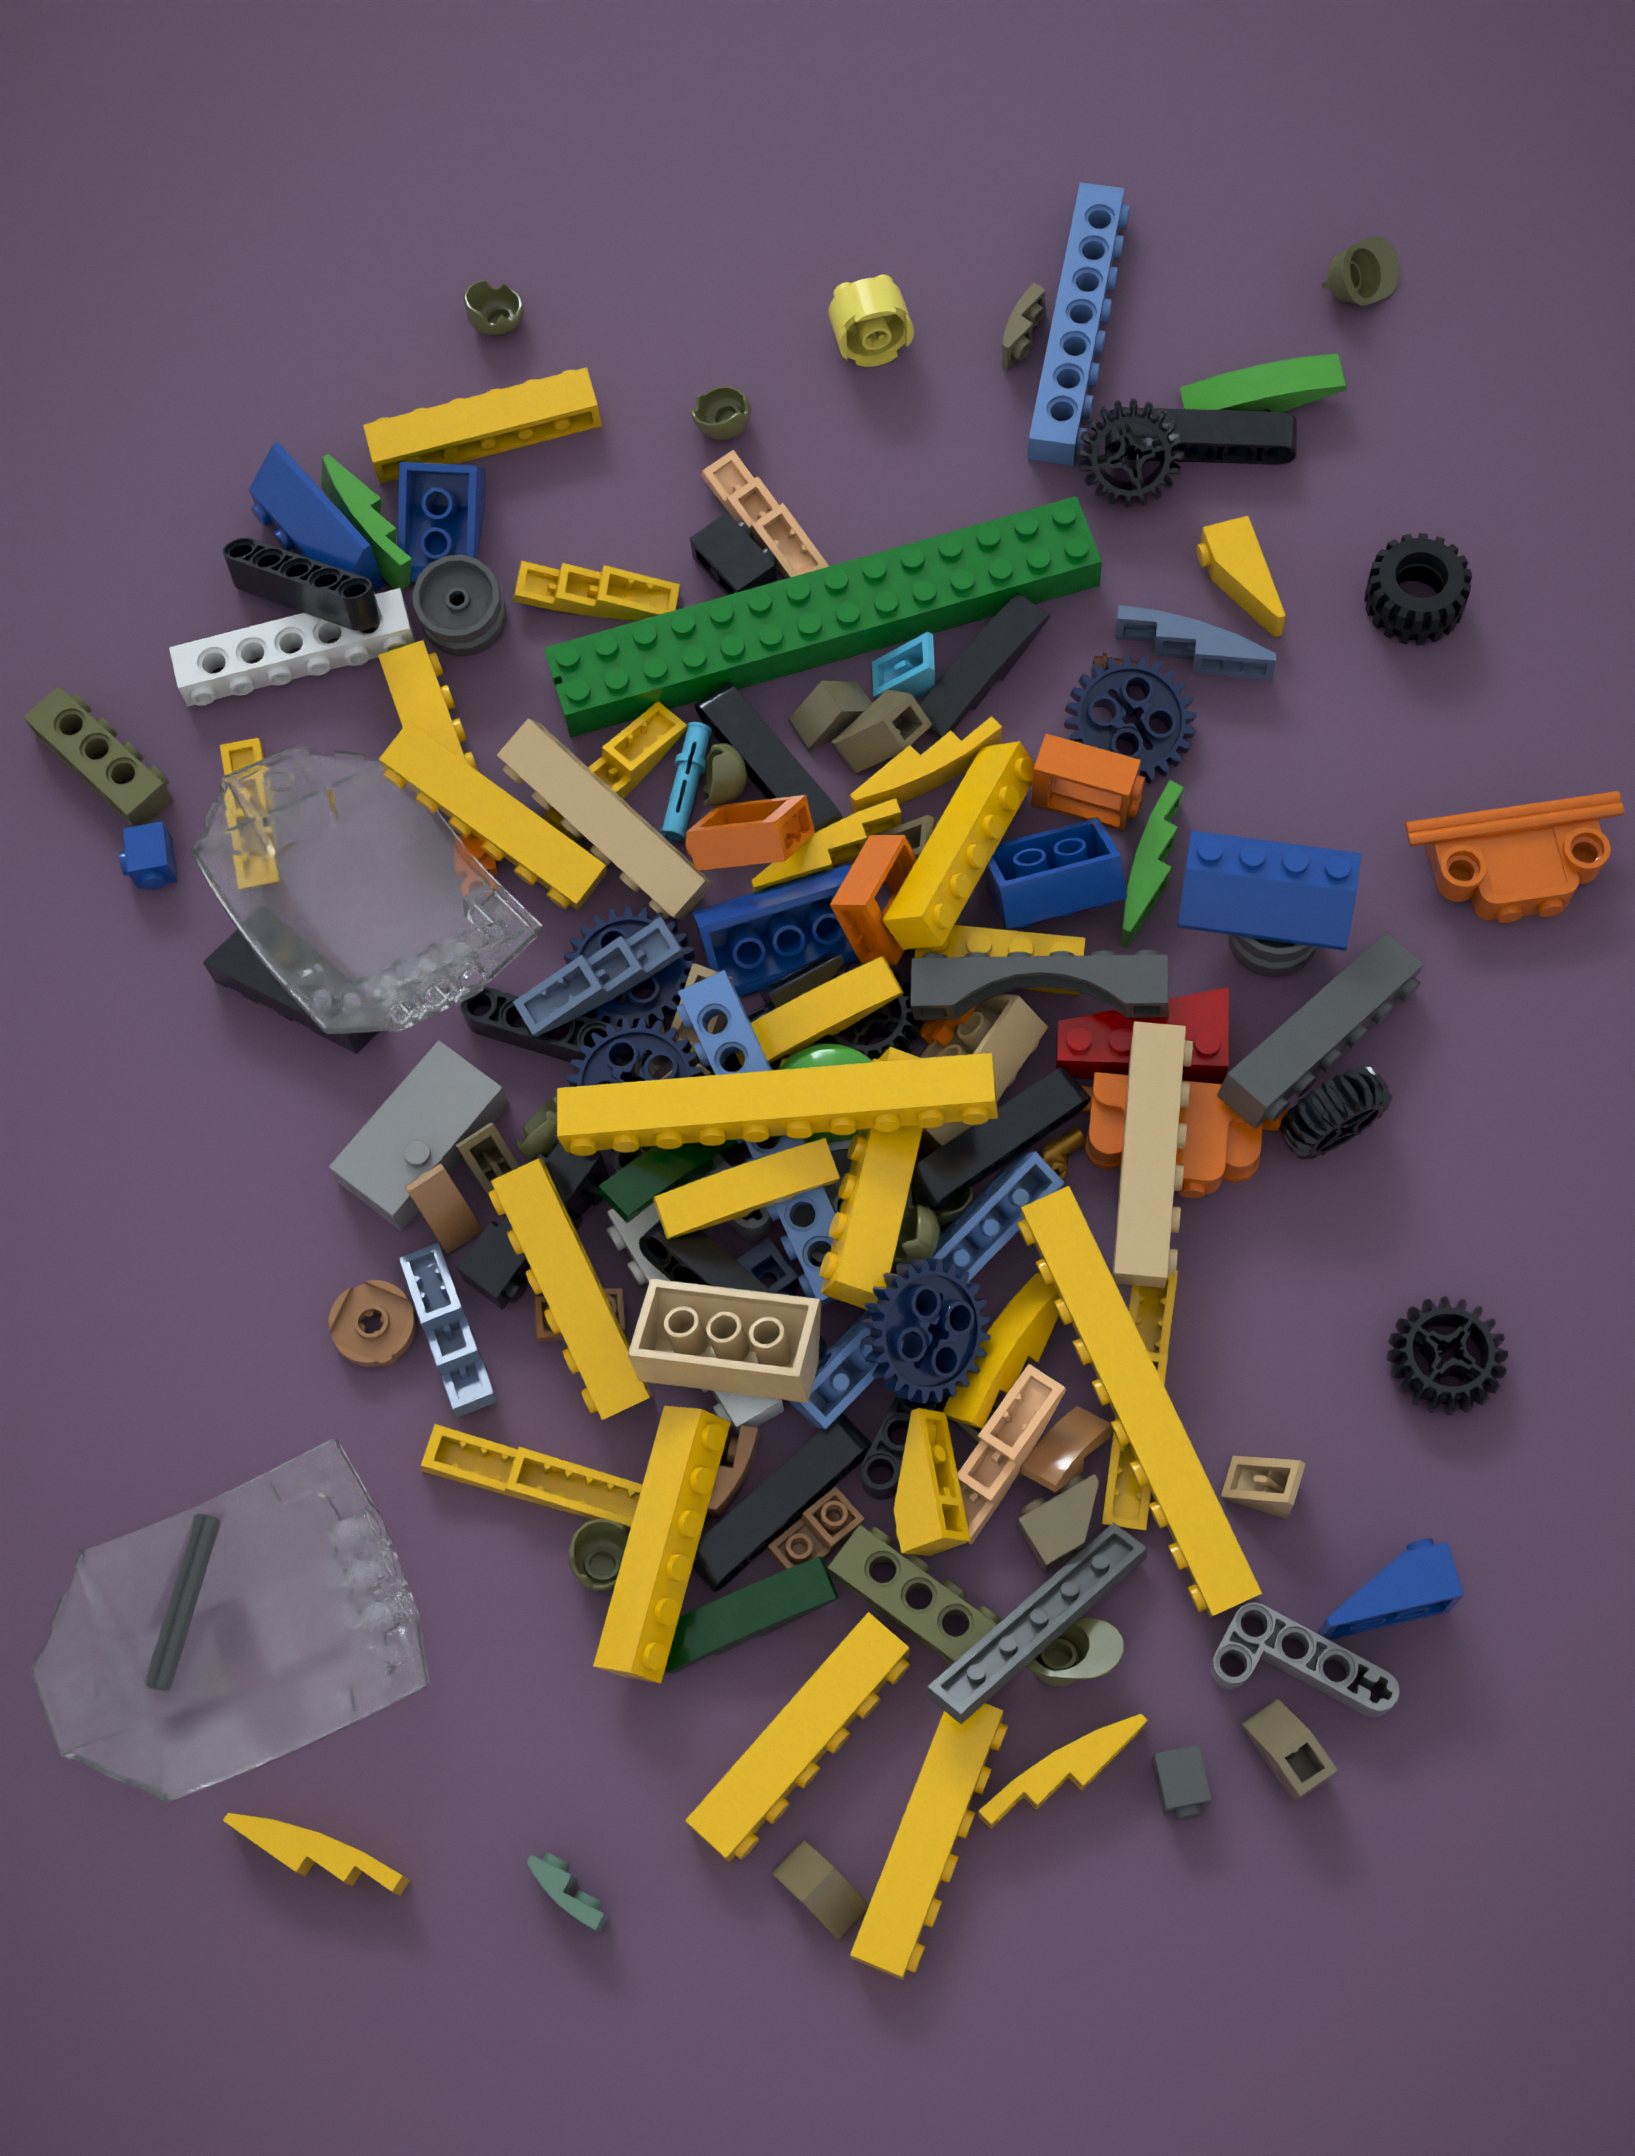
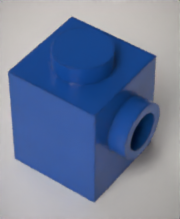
(148, 856)

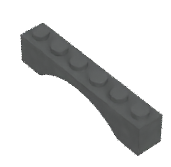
(953, 985)

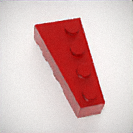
(1103, 1039)

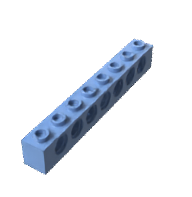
(1094, 208)
(718, 997)
(966, 1242)

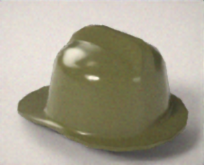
(1364, 272)
(1081, 1653)

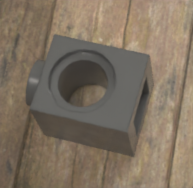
(1182, 1781)

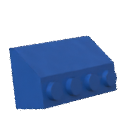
(308, 519)
(1269, 890)
(774, 930)

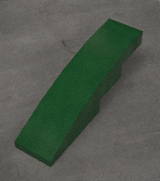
(660, 1171)
(750, 1613)

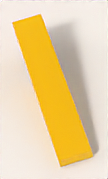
(1152, 1314)
(530, 1476)

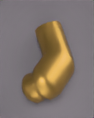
(1056, 1151)

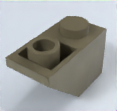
(882, 730)
(1059, 1526)
(1289, 1750)

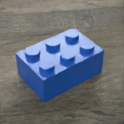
(1055, 874)

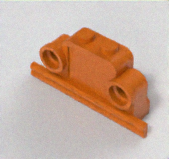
(1519, 855)
(1216, 1143)

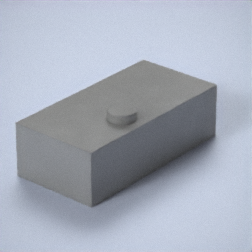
(417, 1131)

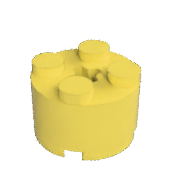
(870, 320)

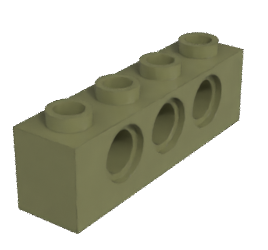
(135, 801)
(873, 1547)

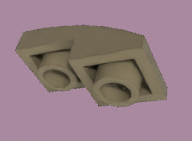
(1018, 331)

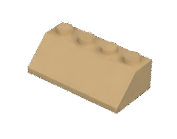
(996, 1026)
(727, 1340)

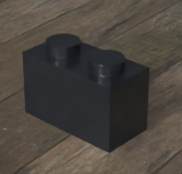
(732, 557)

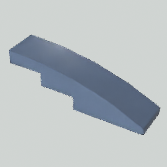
(1210, 647)
(600, 978)
(448, 1330)

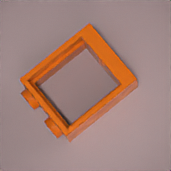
(1087, 782)
(750, 833)
(855, 904)

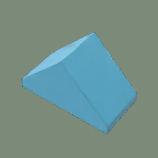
(906, 668)

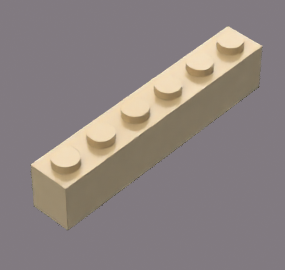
(605, 820)
(1149, 1155)

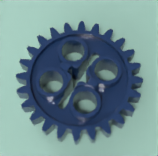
(1160, 702)
(664, 983)
(666, 1050)
(925, 1330)

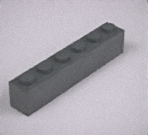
(1320, 1031)

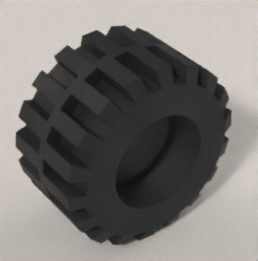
(1424, 562)

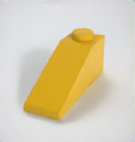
(1240, 570)
(928, 1493)

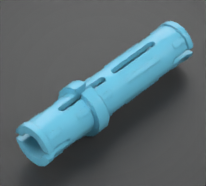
(696, 741)

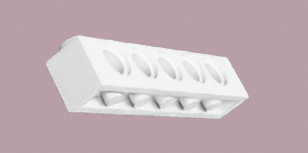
(273, 641)

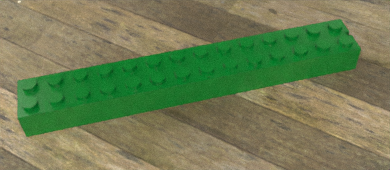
(823, 615)

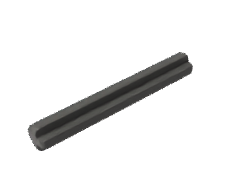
(182, 1602)

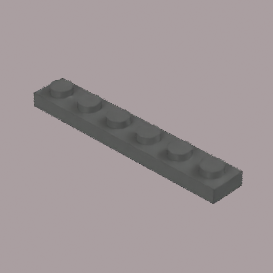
(1036, 1623)

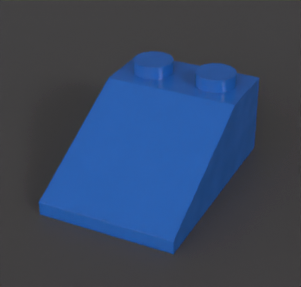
(439, 511)
(1408, 1589)

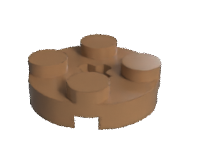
(382, 1345)

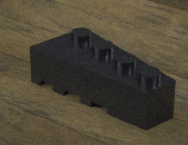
(239, 968)
(492, 1262)

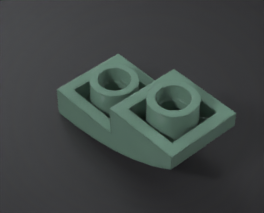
(555, 1880)

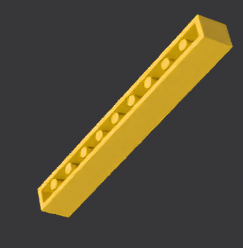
(777, 1104)
(1140, 1403)

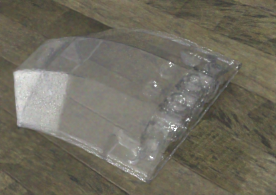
(355, 892)
(287, 1644)

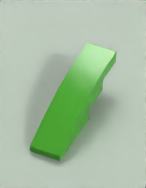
(1269, 385)
(362, 510)
(1149, 872)

